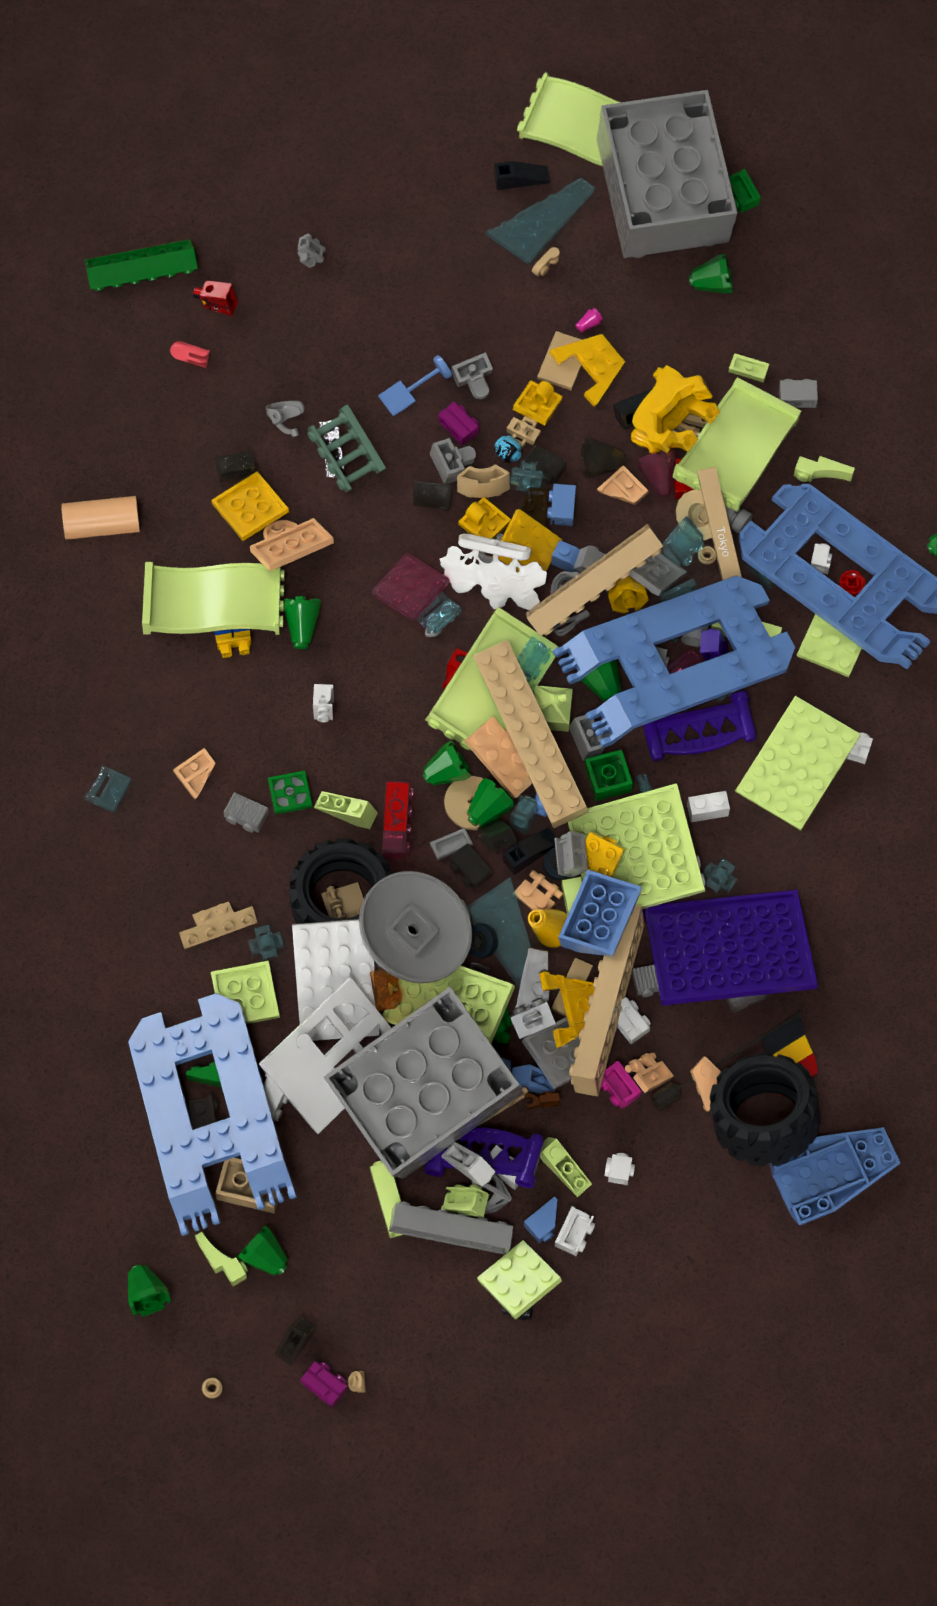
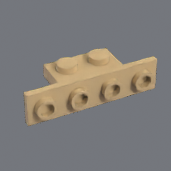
(215, 923)

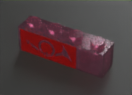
(396, 819)

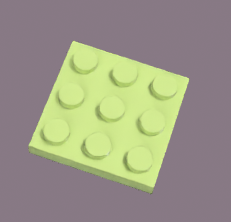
(829, 648)
(251, 987)
(519, 1279)

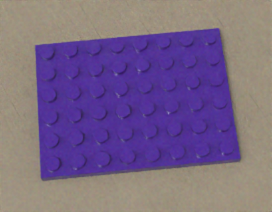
(730, 947)

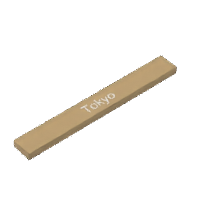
(718, 523)

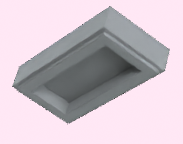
(450, 843)

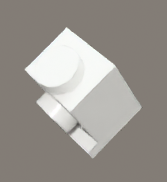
(821, 558)

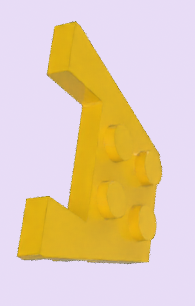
(598, 360)
(575, 1000)

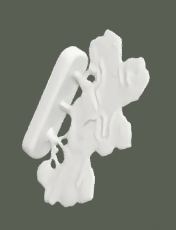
(496, 578)

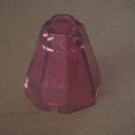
(659, 471)

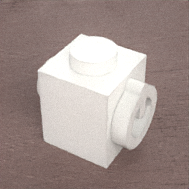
(619, 1168)

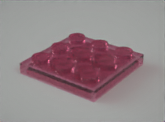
(410, 586)

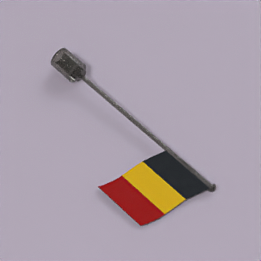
(784, 1039)

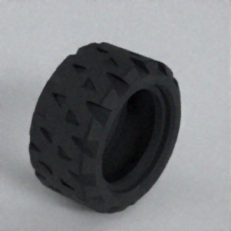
(325, 859)
(758, 1076)

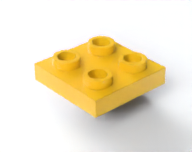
(538, 402)
(484, 519)
(603, 854)

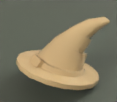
(693, 507)

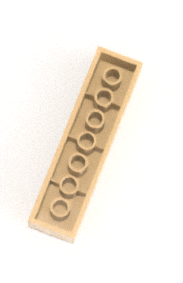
(594, 580)

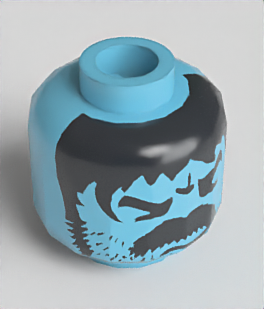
(508, 449)

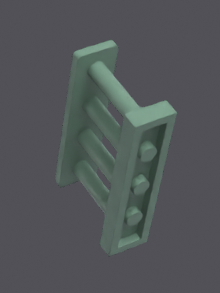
(355, 432)

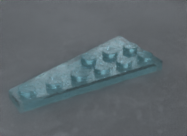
(539, 223)

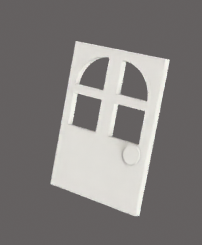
(300, 1066)

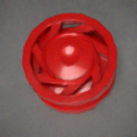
(852, 582)

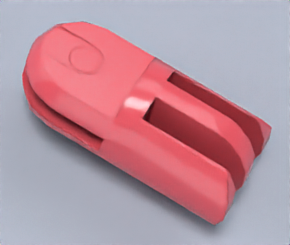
(190, 353)

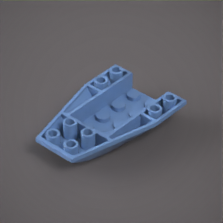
(833, 1172)

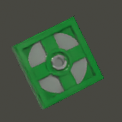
(290, 792)

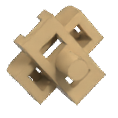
(522, 429)

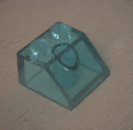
(683, 543)

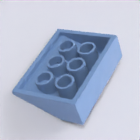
(599, 914)

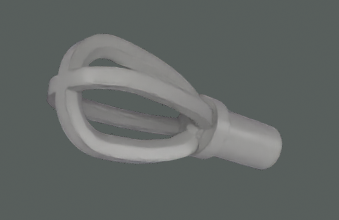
(574, 619)

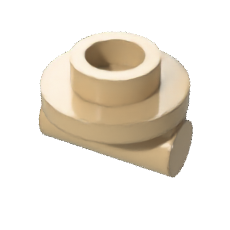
(357, 1381)

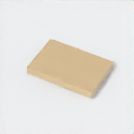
(564, 374)

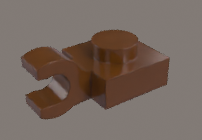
(547, 1099)

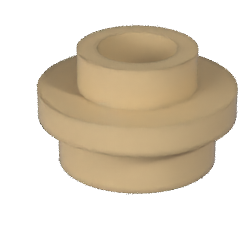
(707, 550)
(212, 1381)

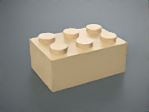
(235, 1188)

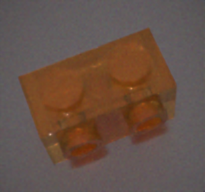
(385, 989)

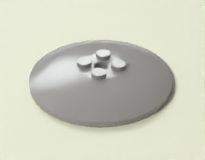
(432, 910)

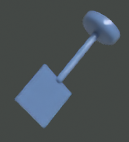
(399, 397)

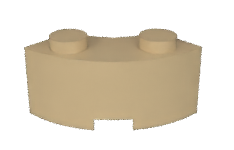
(483, 482)

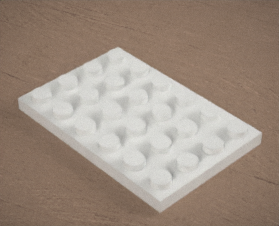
(324, 960)

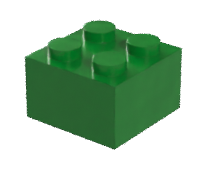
(608, 775)

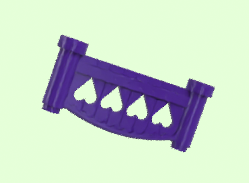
(736, 712)
(522, 1166)

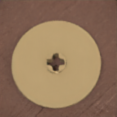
(458, 801)

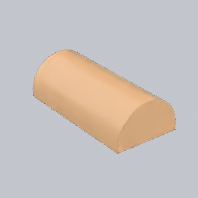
(100, 517)

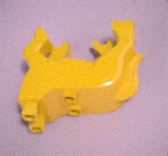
(666, 409)

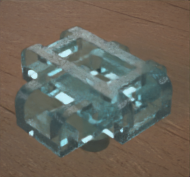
(528, 477)
(720, 874)
(265, 941)

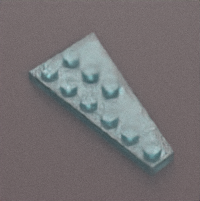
(502, 912)

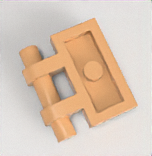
(534, 898)
(653, 1076)

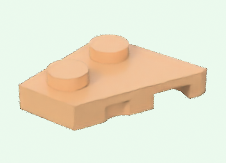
(624, 487)
(195, 772)
(705, 1075)

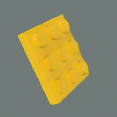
(250, 506)
(530, 533)

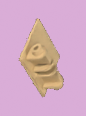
(343, 901)

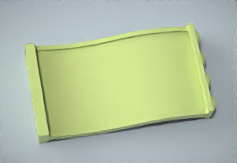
(565, 117)
(739, 441)
(212, 598)
(466, 699)

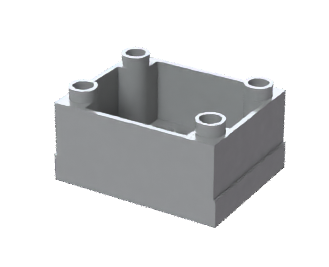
(666, 174)
(424, 1084)

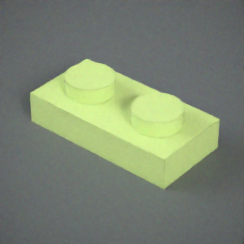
(748, 367)

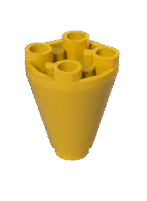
(547, 925)

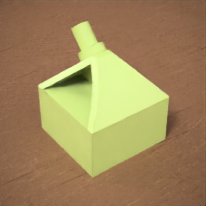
(555, 706)

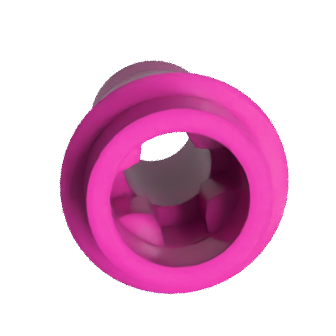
(590, 319)

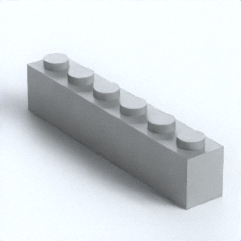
(451, 1228)

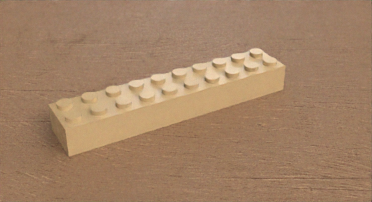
(530, 734)
(602, 1019)

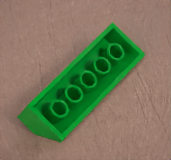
(140, 264)

